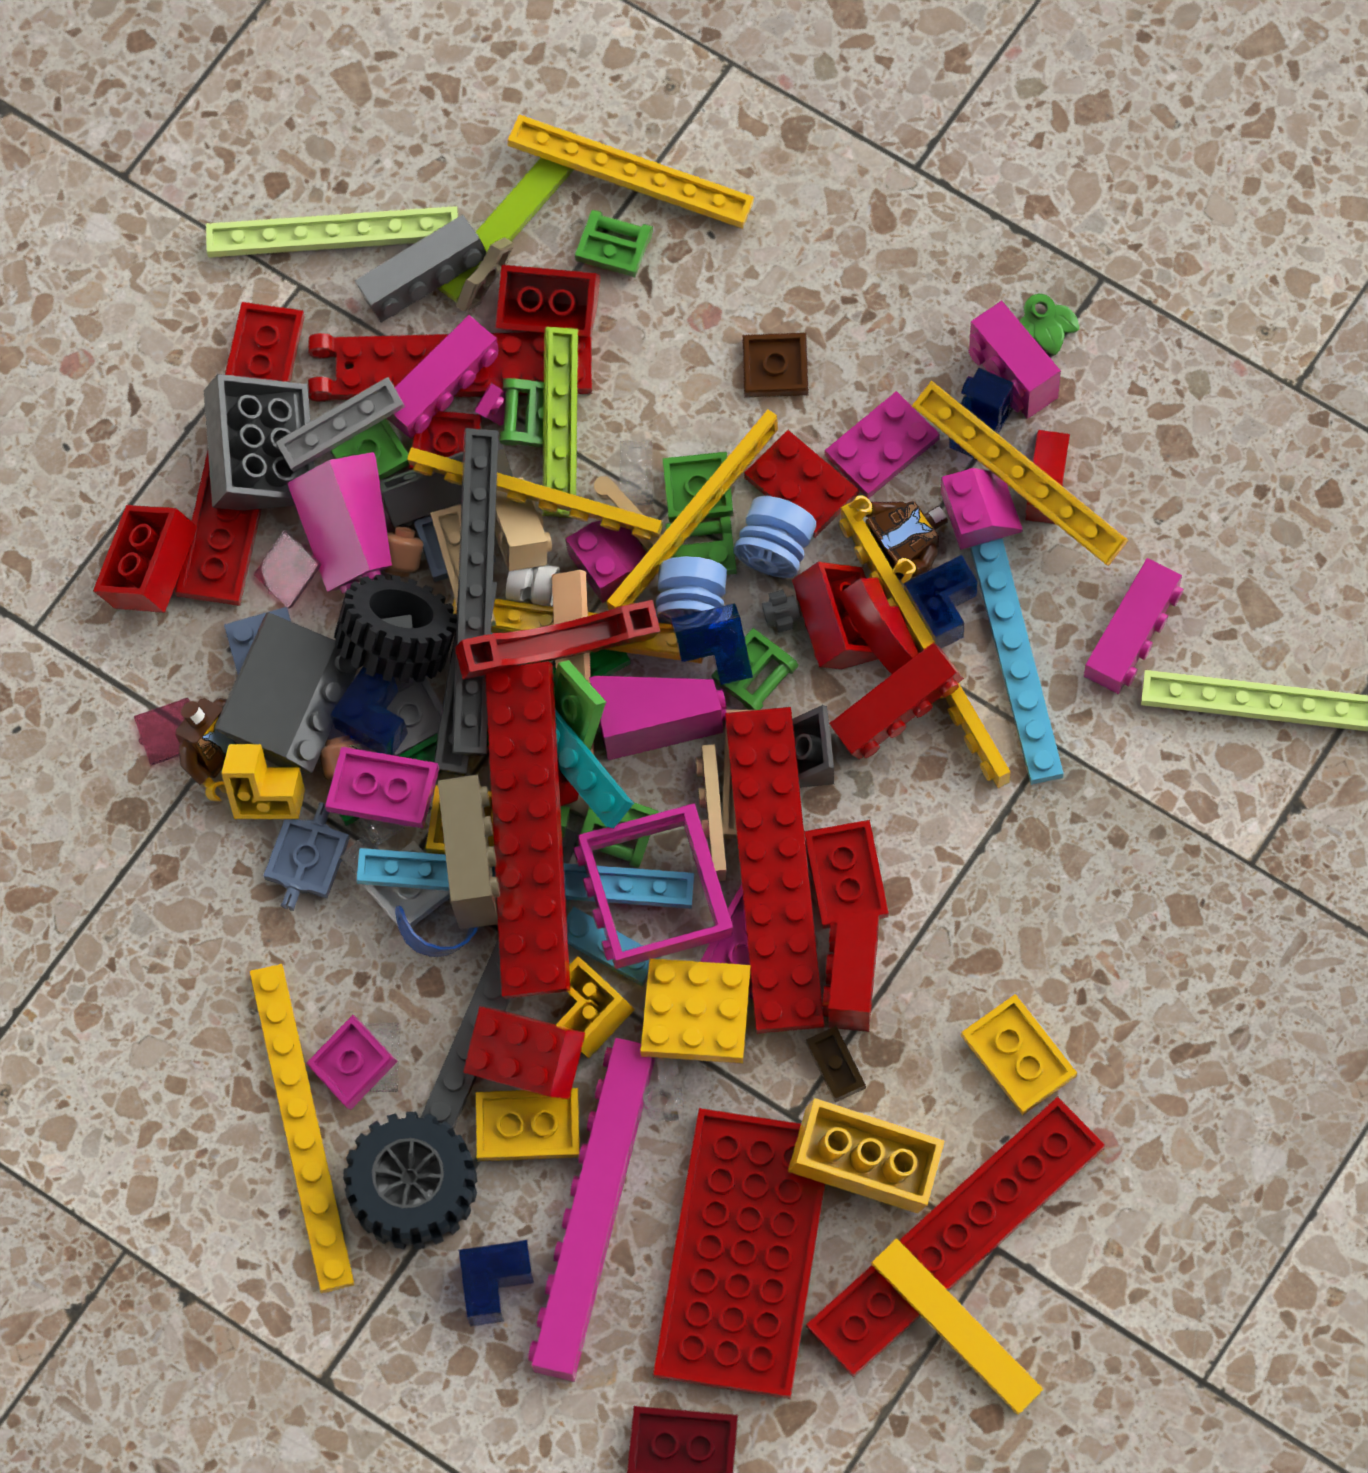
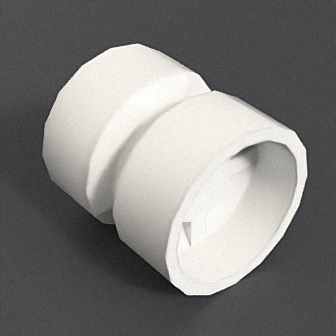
(532, 585)

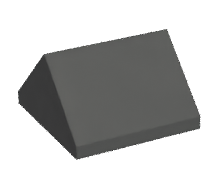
(813, 748)

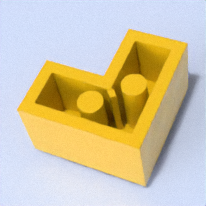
(258, 789)
(597, 1008)

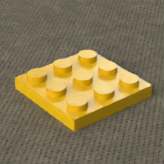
(695, 1010)

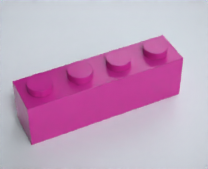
(443, 374)
(1133, 625)

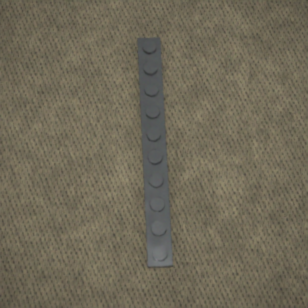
(475, 583)
(453, 1085)

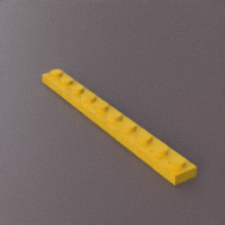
(960, 708)
(301, 1129)

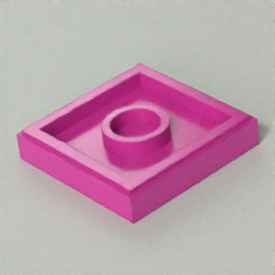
(351, 1062)

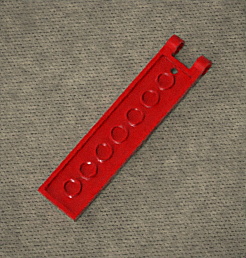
(397, 355)

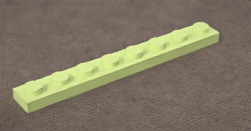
(325, 231)
(1255, 700)

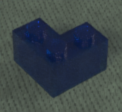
(988, 399)
(938, 594)
(716, 634)
(365, 716)
(486, 1271)

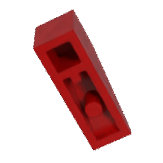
(1051, 457)

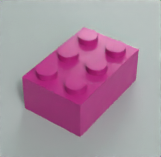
(1012, 353)

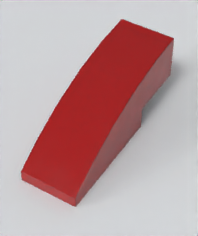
(879, 623)

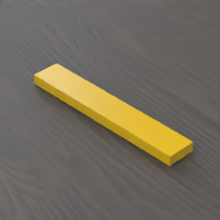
(957, 1326)

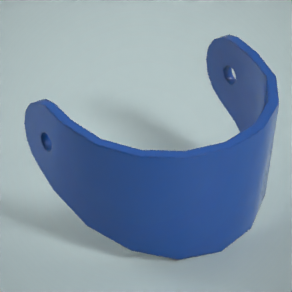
(422, 946)

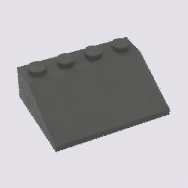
(242, 431)
(287, 693)

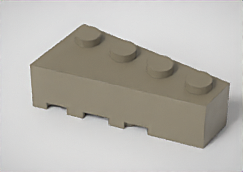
(468, 851)

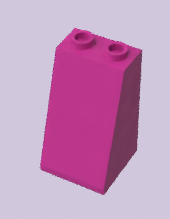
(344, 519)
(656, 712)

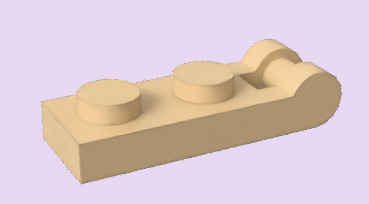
(607, 489)

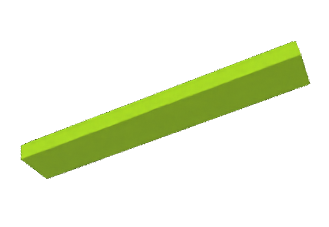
(515, 212)
(560, 412)

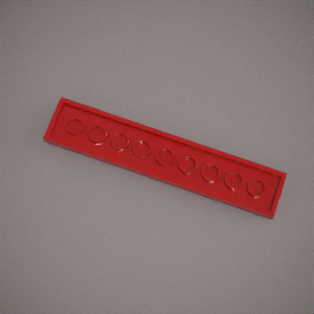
(224, 540)
(527, 831)
(774, 871)
(960, 1231)

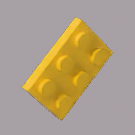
(1019, 1054)
(526, 1126)

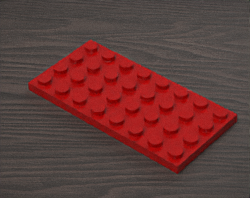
(740, 1259)

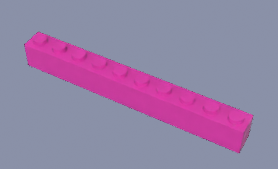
(593, 1211)

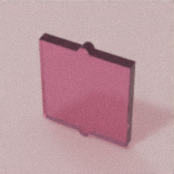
(287, 569)
(158, 731)

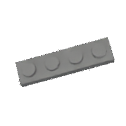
(340, 424)

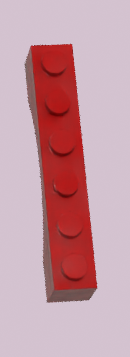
(571, 638)

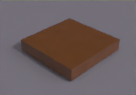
(775, 365)

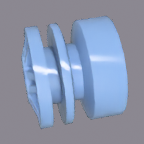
(775, 536)
(689, 586)

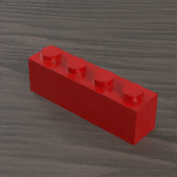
(896, 702)

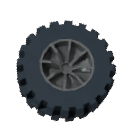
(410, 1180)

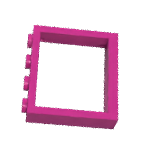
(641, 827)

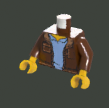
(903, 534)
(201, 746)

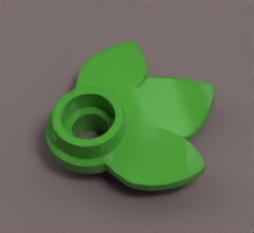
(1048, 327)

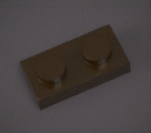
(835, 1064)

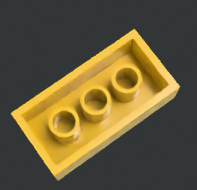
(866, 1156)

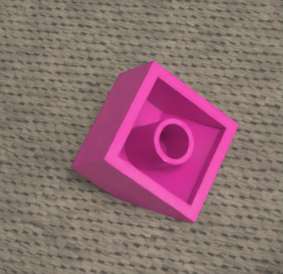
(979, 507)
(604, 556)

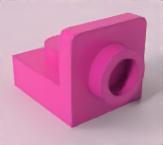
(492, 404)

